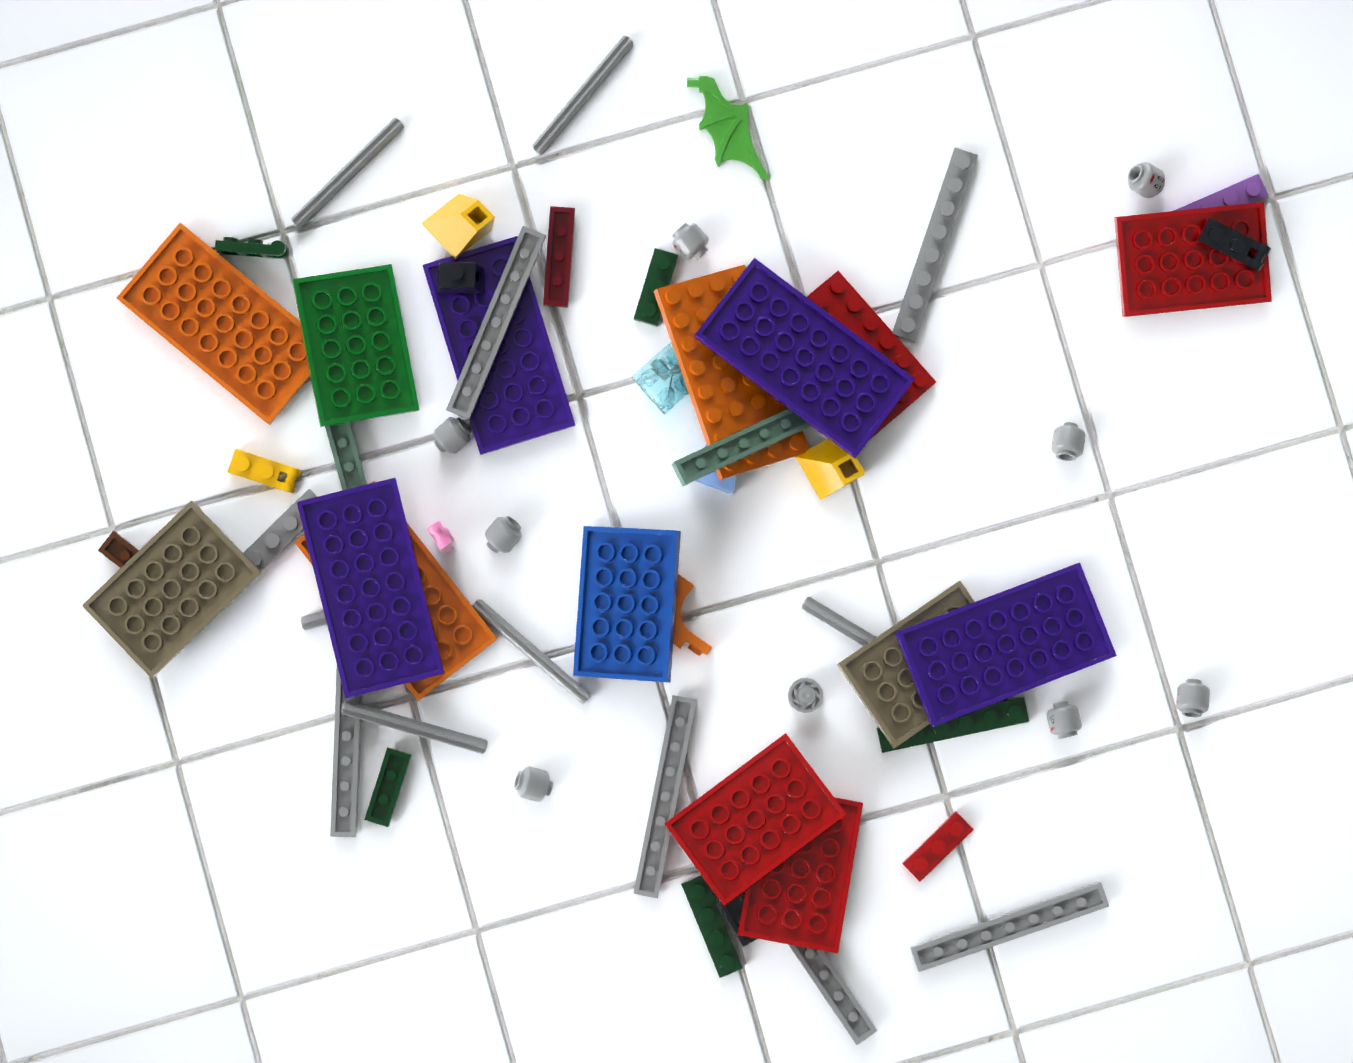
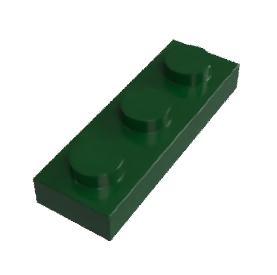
(658, 276)
(388, 787)

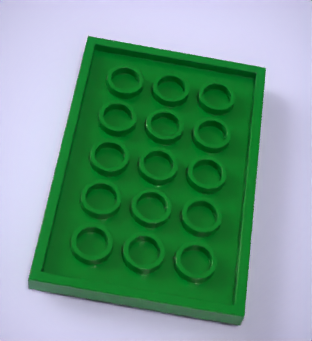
(355, 345)

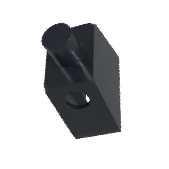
(460, 278)

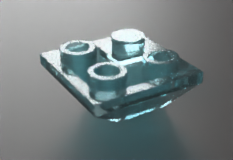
(662, 380)

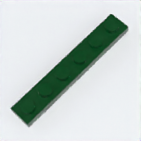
(988, 718)

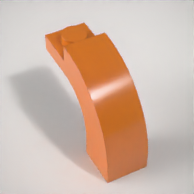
(681, 633)

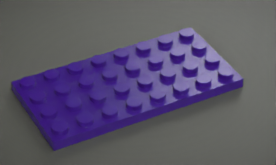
(804, 357)
(524, 387)
(370, 587)
(1005, 644)

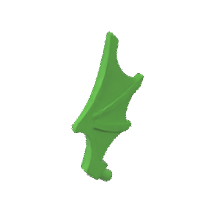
(727, 126)

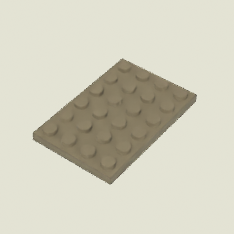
(171, 589)
(882, 675)

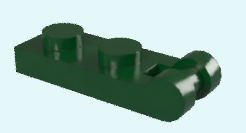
(253, 248)

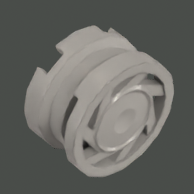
(805, 695)

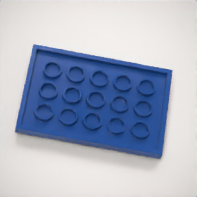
(627, 603)

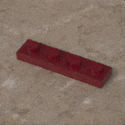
(559, 257)

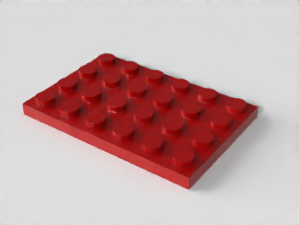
(1172, 272)
(850, 309)
(755, 819)
(808, 893)

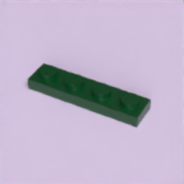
(712, 926)

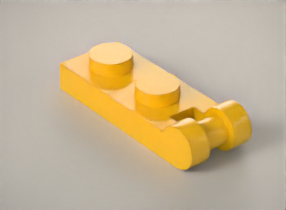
(263, 470)

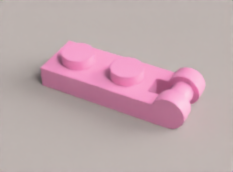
(441, 536)

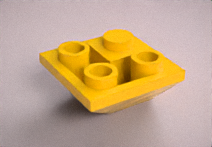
(460, 224)
(829, 468)

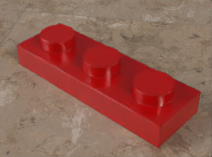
(937, 846)

